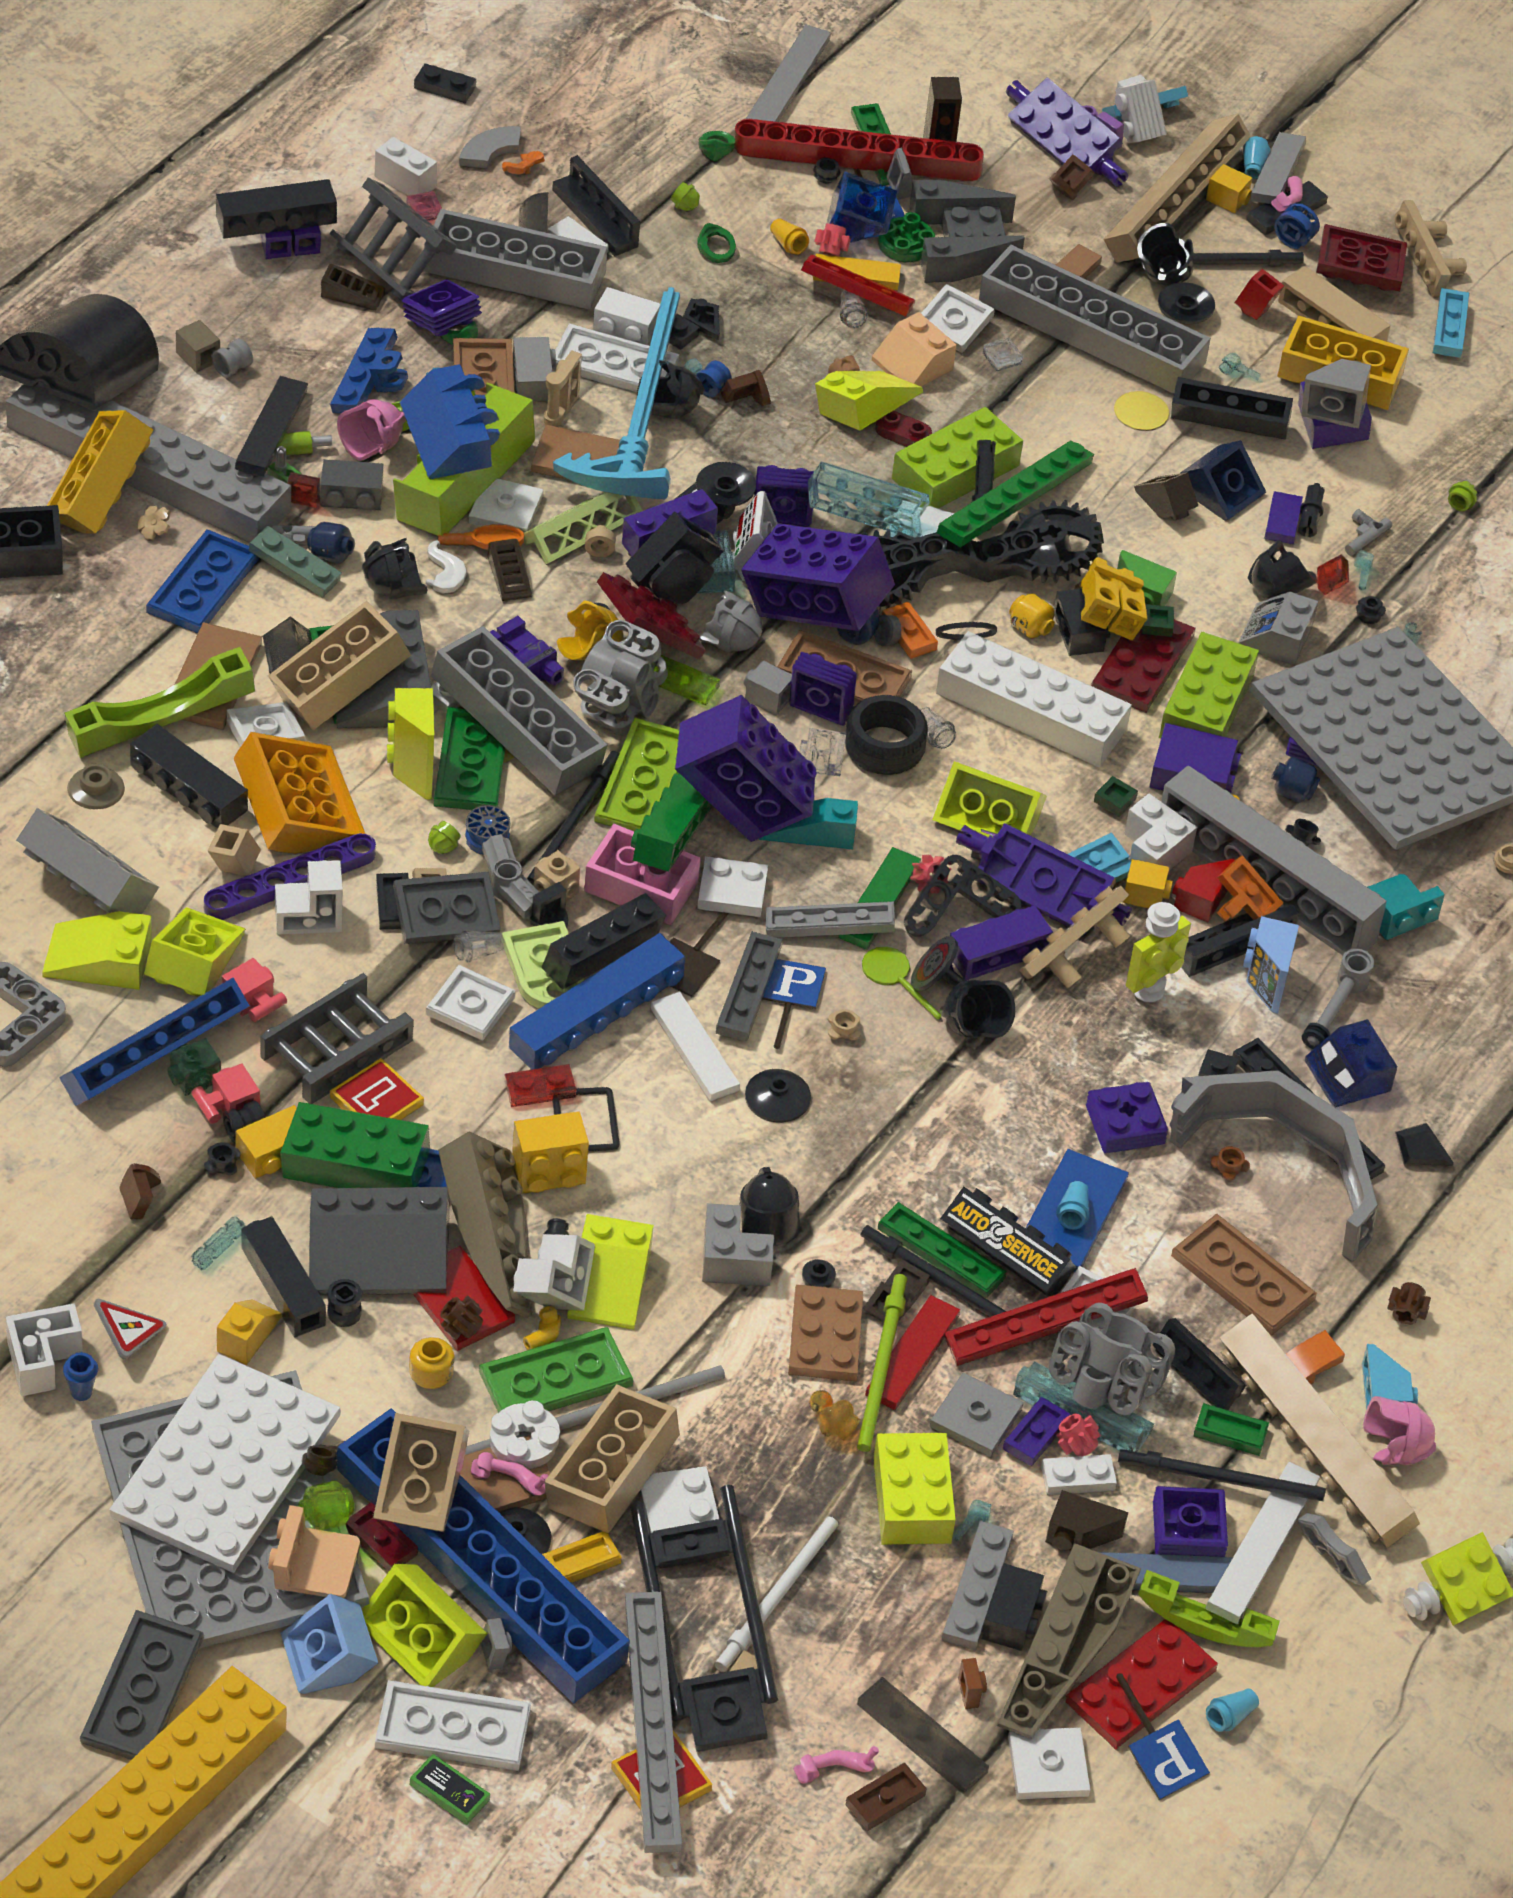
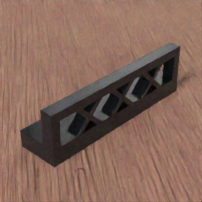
(598, 207)
(1227, 940)

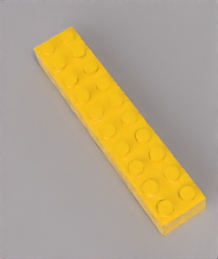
(153, 1794)

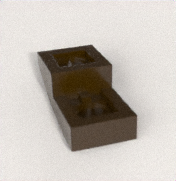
(916, 1284)

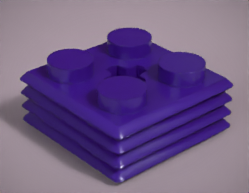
(442, 307)
(786, 493)
(822, 688)
(1126, 1117)
(1203, 1508)

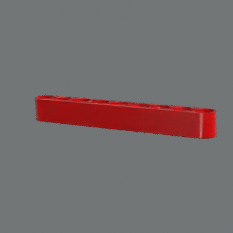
(857, 149)

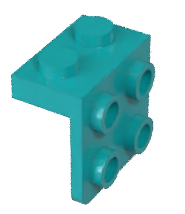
(1406, 905)

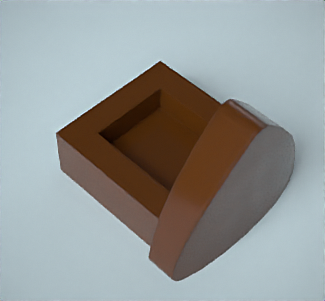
(1071, 177)
(747, 385)
(137, 1189)

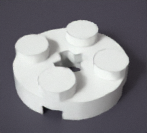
(529, 1418)

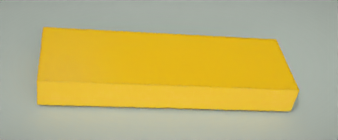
(877, 271)

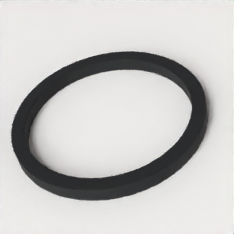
(939, 631)

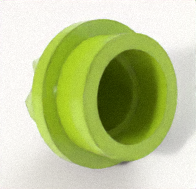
(685, 197)
(1462, 496)
(443, 838)

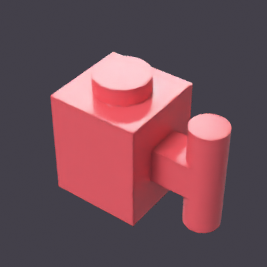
(257, 987)
(230, 1090)

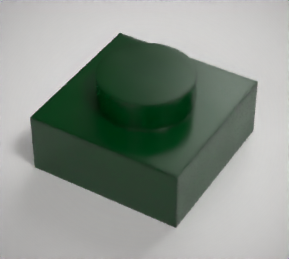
(1159, 620)
(1115, 796)

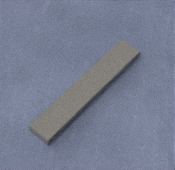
(790, 74)

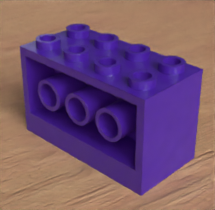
(746, 768)

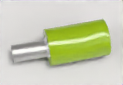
(303, 442)

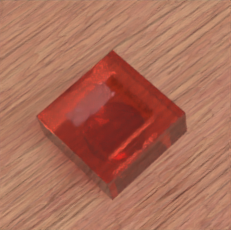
(304, 489)
(1333, 574)

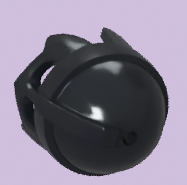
(1165, 255)
(676, 392)
(393, 571)
(1279, 576)
(979, 1009)
(770, 1206)

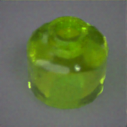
(327, 1505)

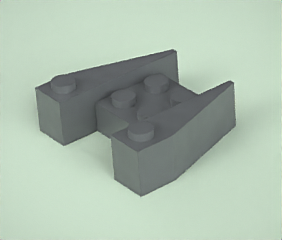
(970, 226)

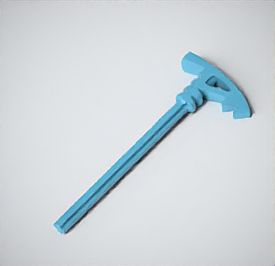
(624, 471)

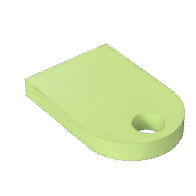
(526, 953)

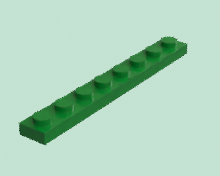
(1015, 493)

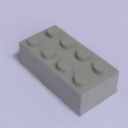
(85, 864)

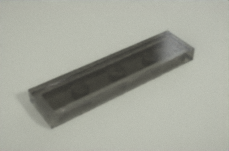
(923, 1735)

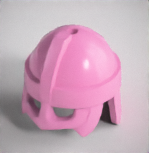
(370, 428)
(1405, 1425)

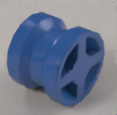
(714, 378)

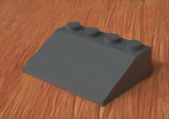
(371, 706)
(380, 1238)

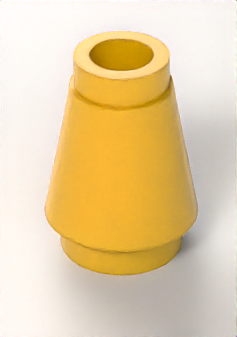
(791, 237)

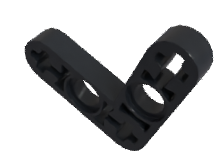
(963, 885)

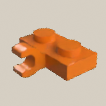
(1248, 891)

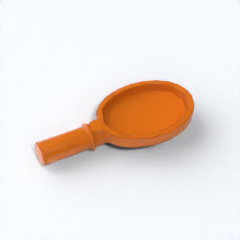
(483, 536)

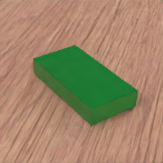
(1231, 1429)

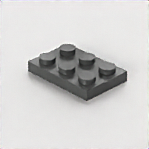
(445, 906)

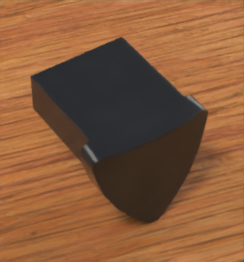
(549, 906)

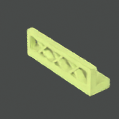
(575, 515)

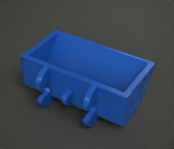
(450, 422)

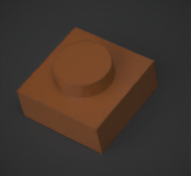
(971, 1683)

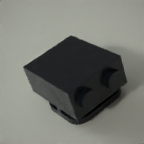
(675, 560)

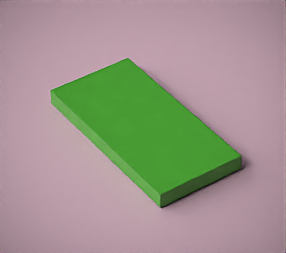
(558, 1372)

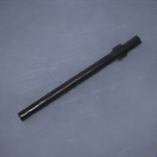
(1273, 258)
(599, 779)
(894, 1249)
(1155, 1463)

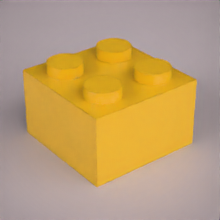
(550, 1152)

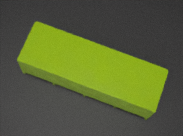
(443, 501)

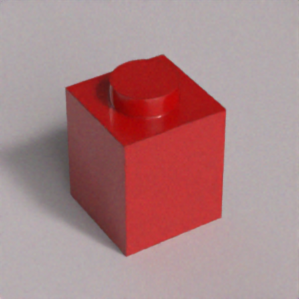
(1259, 294)

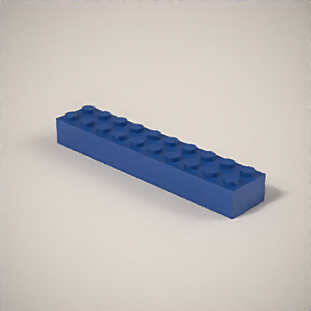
(502, 1575)

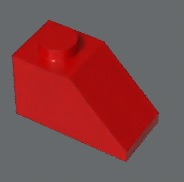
(1200, 890)

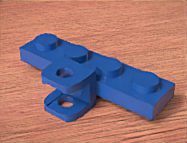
(369, 369)

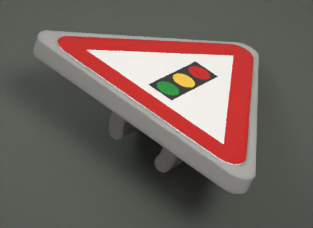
(127, 1327)

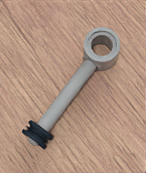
(1352, 978)

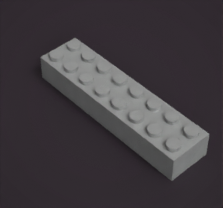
(1093, 319)
(1327, 899)

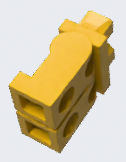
(1113, 599)

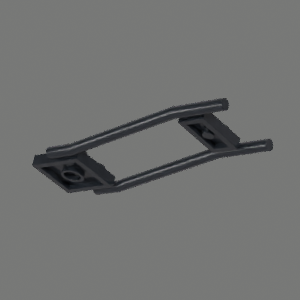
(724, 1705)

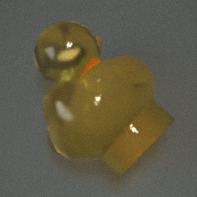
(835, 1418)

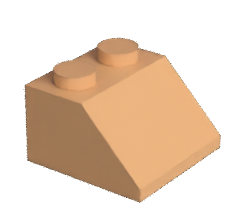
(916, 351)

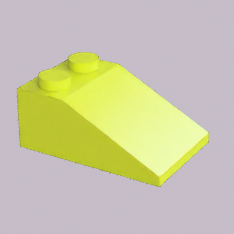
(862, 396)
(101, 950)
(192, 951)
(616, 1270)

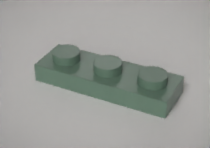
(295, 561)

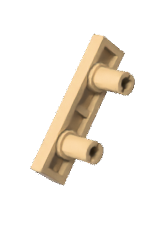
(1420, 243)
(1098, 916)

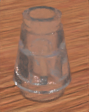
(852, 310)
(940, 730)
(477, 944)

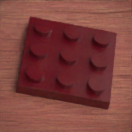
(1361, 258)
(651, 614)

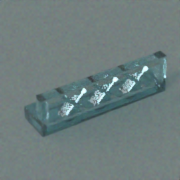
(867, 495)
(1116, 1430)

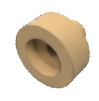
(600, 541)

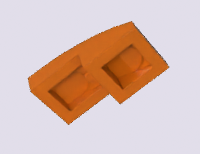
(1316, 1355)

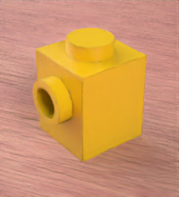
(1229, 189)
(1147, 884)

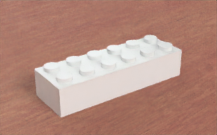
(1033, 699)

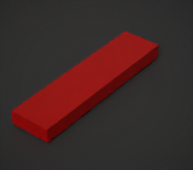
(858, 285)
(916, 1349)

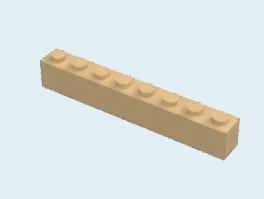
(1178, 184)
(1319, 1431)

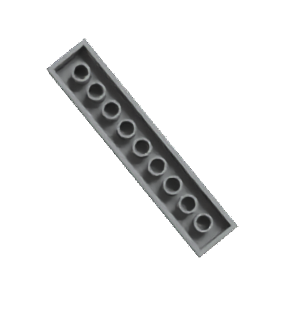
(170, 468)

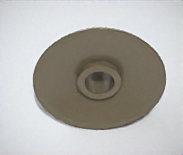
(96, 787)

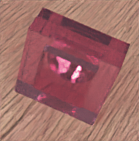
(425, 204)

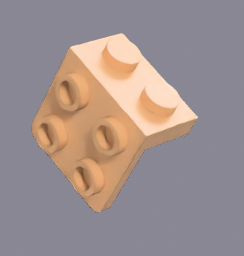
(312, 1558)

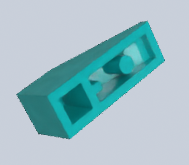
(829, 826)

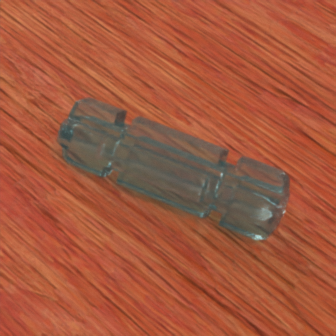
(217, 1243)

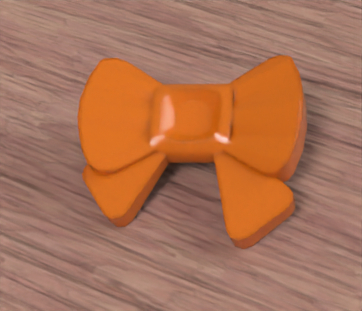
(528, 161)

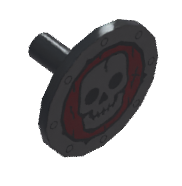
(937, 964)

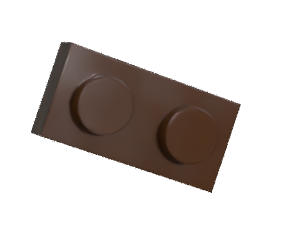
(886, 1796)

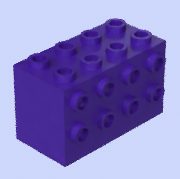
(818, 576)

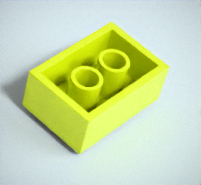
(914, 1488)

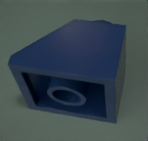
(1225, 480)

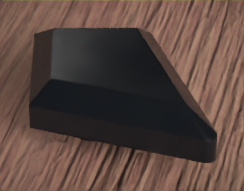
(705, 316)
(1421, 1146)

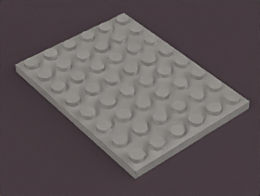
(1393, 736)
(185, 1586)

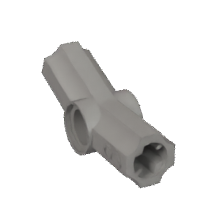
(507, 876)

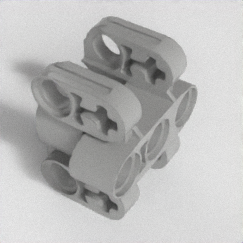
(621, 677)
(1111, 1360)

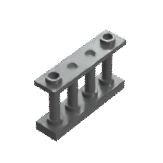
(416, 227)
(341, 1065)

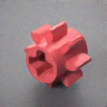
(832, 240)
(922, 870)
(1078, 1435)

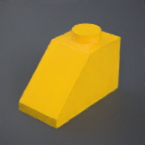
(262, 1142)
(245, 1329)

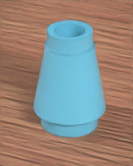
(1255, 155)
(1074, 1206)
(1229, 1710)

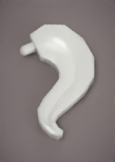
(454, 570)

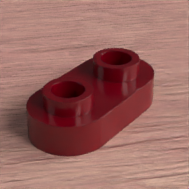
(902, 428)

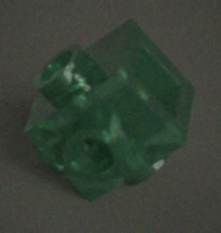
(193, 1066)

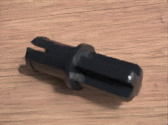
(1311, 509)

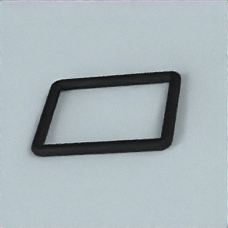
(612, 1115)

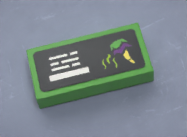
(449, 1789)

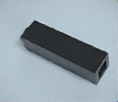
(283, 1276)

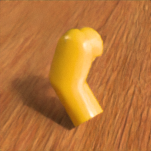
(547, 1331)

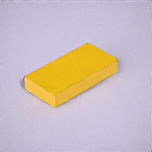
(585, 1557)

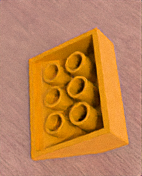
(296, 793)

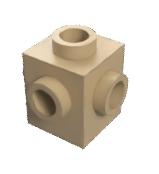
(557, 869)

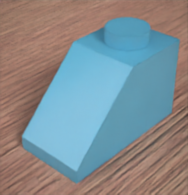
(1386, 1377)

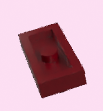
(381, 1538)

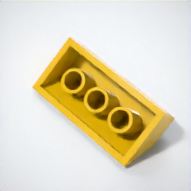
(100, 470)

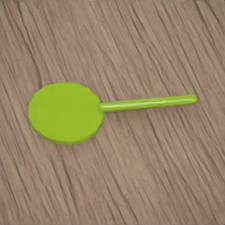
(890, 967)

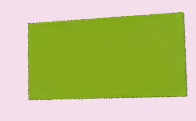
(639, 774)

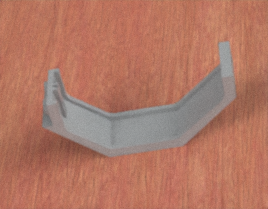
(1297, 1109)

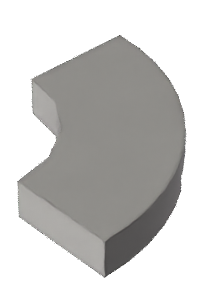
(489, 145)
(1325, 1540)

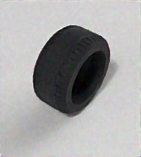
(886, 756)

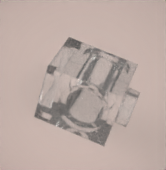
(824, 750)

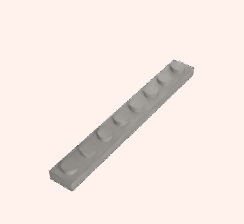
(653, 1723)

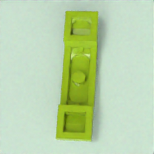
(1190, 1615)

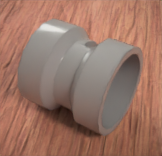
(231, 358)

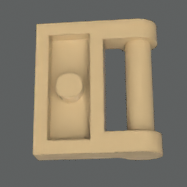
(563, 388)

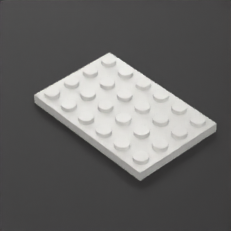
(224, 1463)

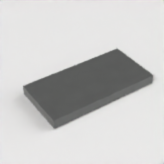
(141, 1685)

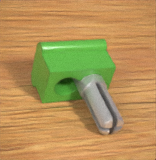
(280, 468)

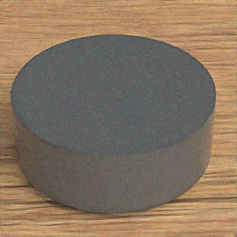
(888, 630)

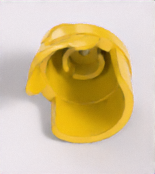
(589, 630)

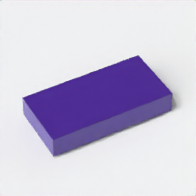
(1283, 517)

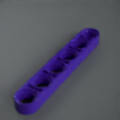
(287, 872)

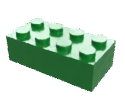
(353, 1149)

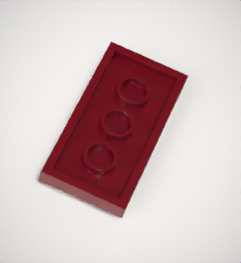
(1142, 666)

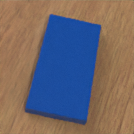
(202, 581)
(1104, 1188)

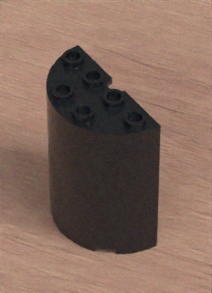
(83, 351)

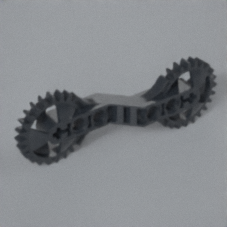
(1025, 549)

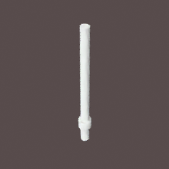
(741, 1639)

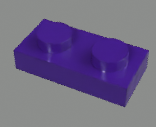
(1035, 1431)

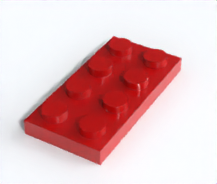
(1159, 1671)

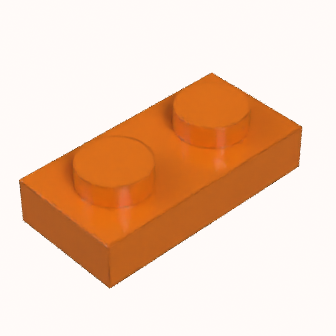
(915, 635)

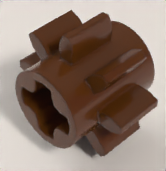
(1409, 1303)
(461, 1317)

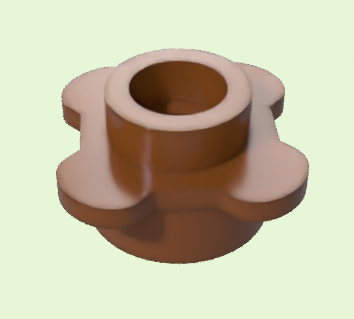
(1230, 1162)

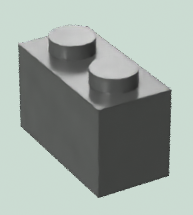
(351, 484)

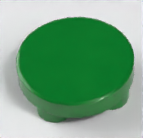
(905, 238)

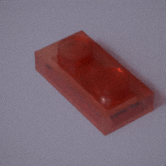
(540, 1085)

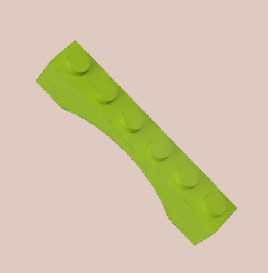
(107, 724)

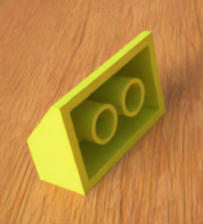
(412, 738)
(987, 802)
(421, 1625)

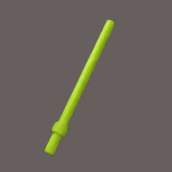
(893, 1308)

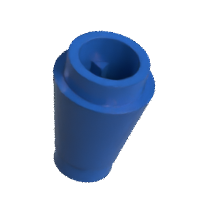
(80, 1375)

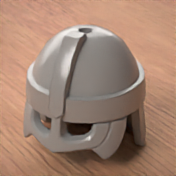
(734, 625)

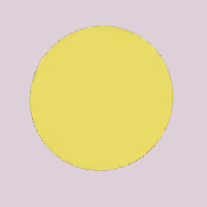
(1141, 410)

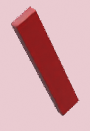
(1043, 1317)

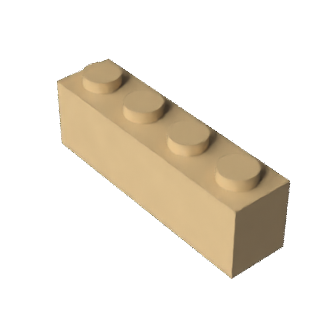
(1319, 300)

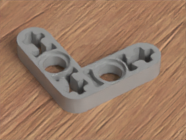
(32, 1014)

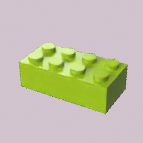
(946, 460)
(1211, 686)

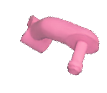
(1282, 201)
(482, 1468)
(809, 1765)

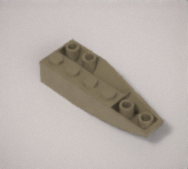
(488, 1212)
(1070, 1635)

